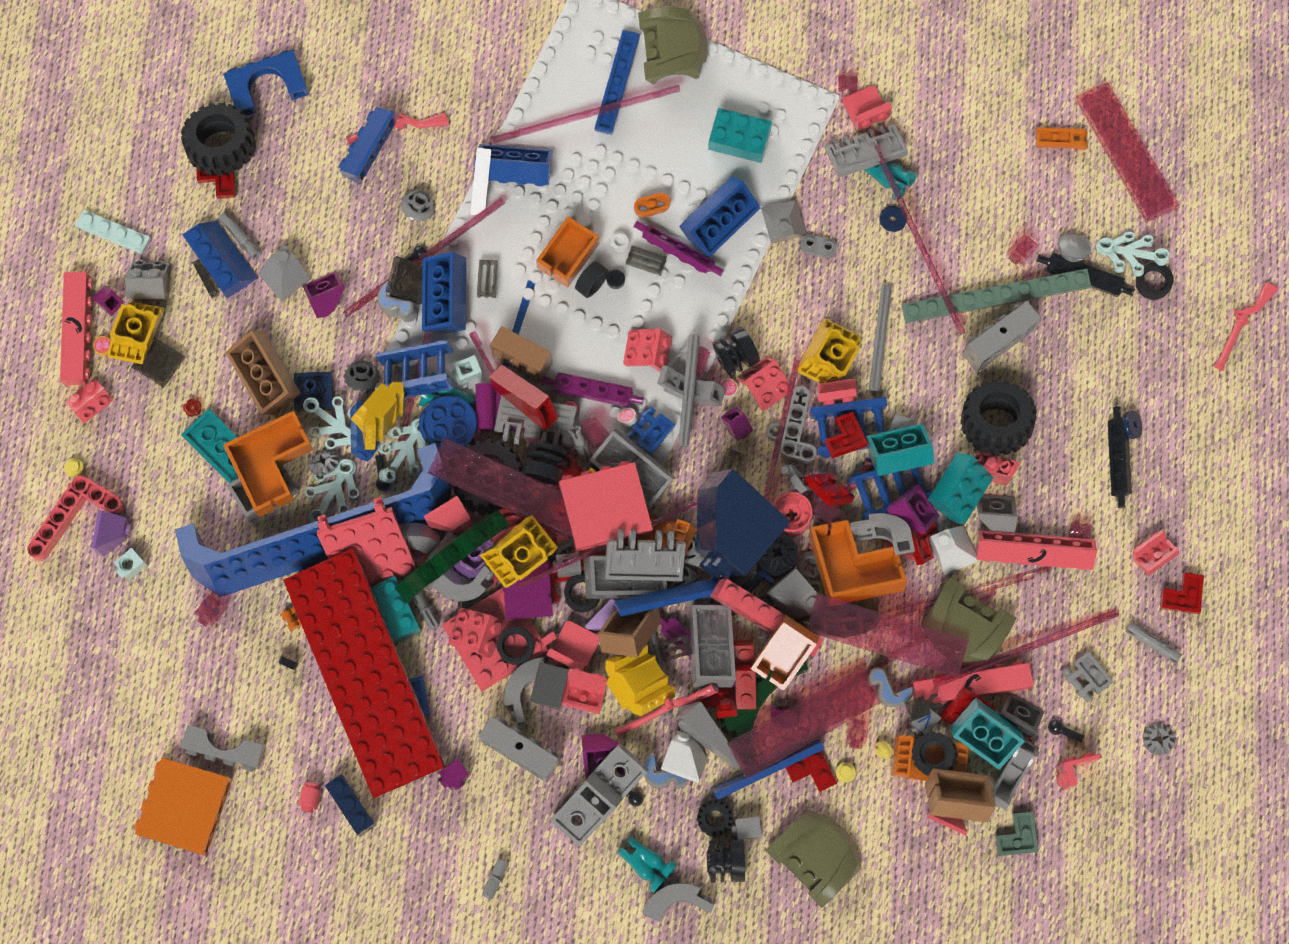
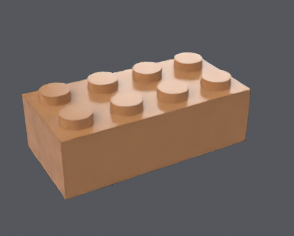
(262, 372)

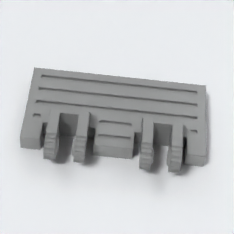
(862, 152)
(510, 416)
(646, 562)

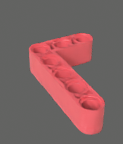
(69, 513)

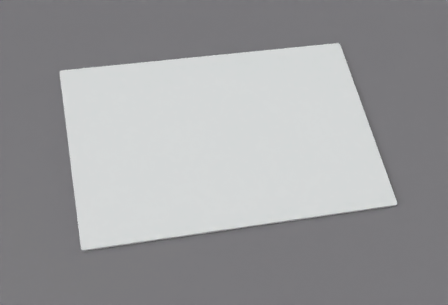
(596, 183)

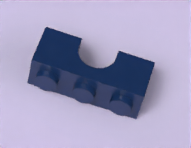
(350, 805)

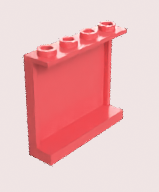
(604, 503)

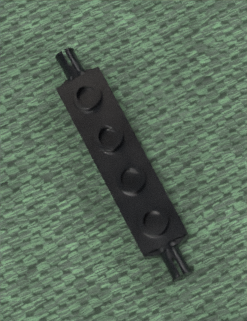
(1098, 278)
(1119, 458)

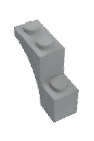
(1013, 773)

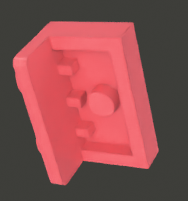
(838, 390)
(89, 400)
(1154, 553)

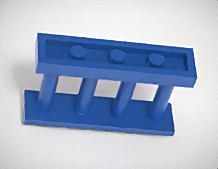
(423, 384)
(857, 407)
(859, 478)

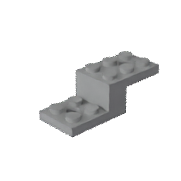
(599, 794)

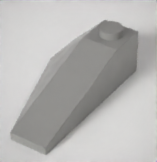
(700, 725)

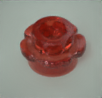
(192, 412)

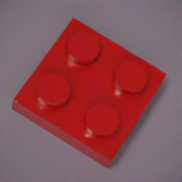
(829, 488)

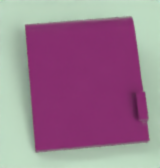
(487, 406)
(531, 600)

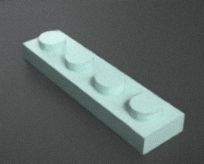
(113, 232)

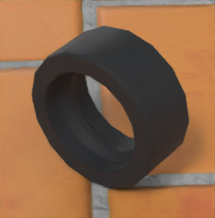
(591, 279)
(1148, 293)
(571, 603)
(515, 660)

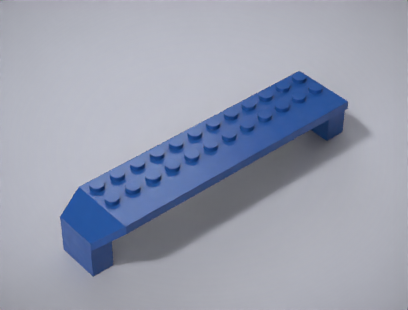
(299, 547)

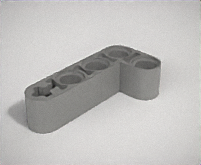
(797, 424)

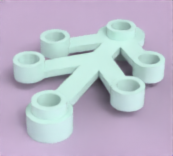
(1131, 251)
(337, 425)
(405, 447)
(334, 488)

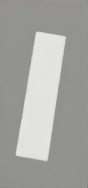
(480, 180)

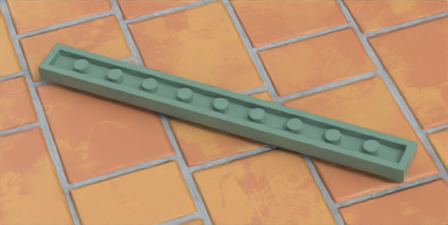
(998, 295)

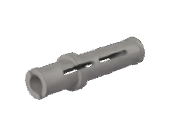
(245, 241)
(1153, 642)

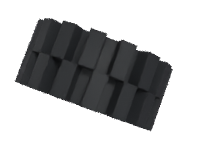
(714, 805)

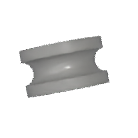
(770, 428)

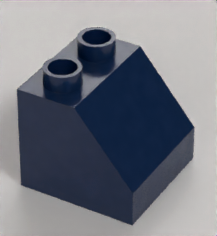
(734, 524)

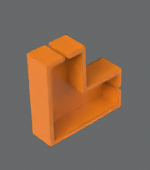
(261, 453)
(854, 575)

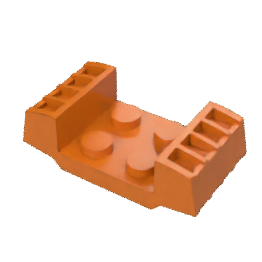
(682, 532)
(904, 766)

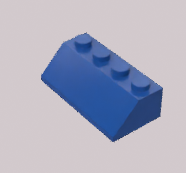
(368, 145)
(519, 165)
(720, 216)
(220, 257)
(444, 293)

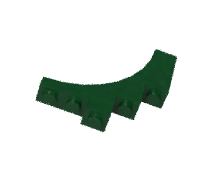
(451, 555)
(745, 717)

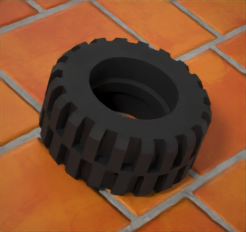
(212, 120)
(998, 396)
(498, 453)

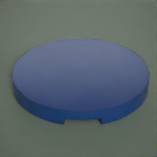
(449, 419)

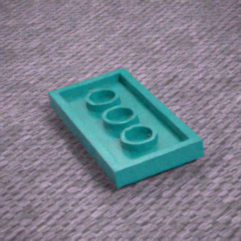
(207, 438)

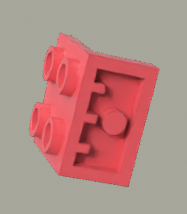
(765, 382)

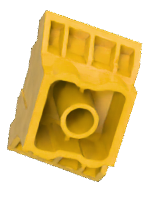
(134, 331)
(829, 353)
(379, 413)
(519, 552)
(638, 682)

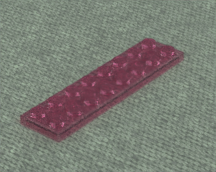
(1127, 152)
(501, 486)
(887, 635)
(803, 723)

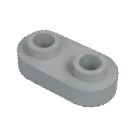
(818, 247)

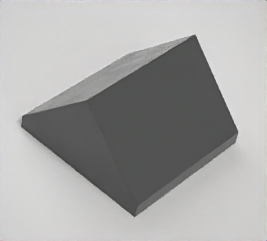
(549, 686)
(1021, 714)

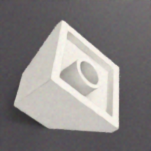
(952, 549)
(684, 757)

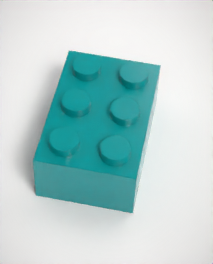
(739, 135)
(900, 449)
(960, 488)
(395, 611)
(987, 733)

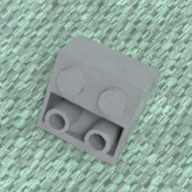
(147, 280)

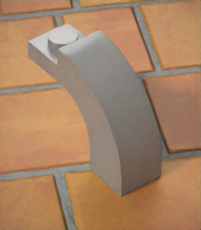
(705, 392)
(885, 527)
(421, 537)
(461, 588)
(517, 683)
(672, 894)

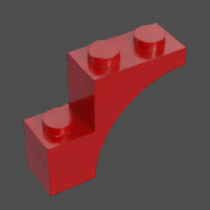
(745, 677)

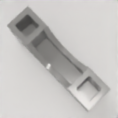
(199, 742)

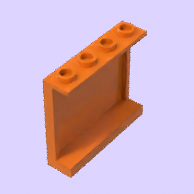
(183, 806)

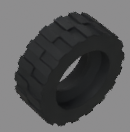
(928, 740)

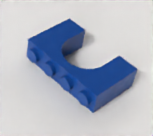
(283, 65)

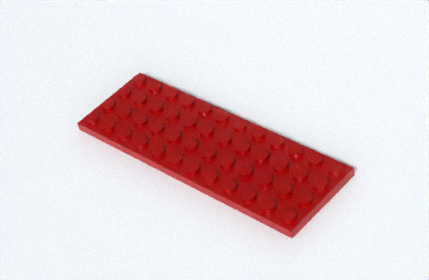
(364, 673)

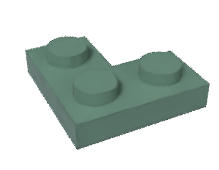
(1023, 840)

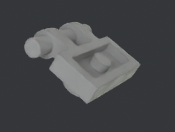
(796, 478)
(1091, 672)

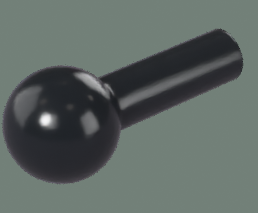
(417, 252)
(380, 465)
(1056, 727)
(635, 798)

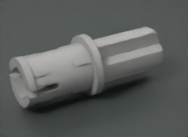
(580, 443)
(425, 611)
(495, 879)

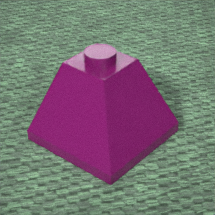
(324, 294)
(914, 509)
(595, 750)

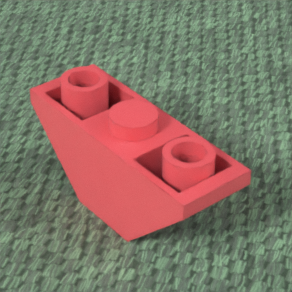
(999, 467)

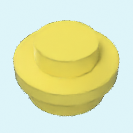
(73, 467)
(883, 750)
(845, 772)

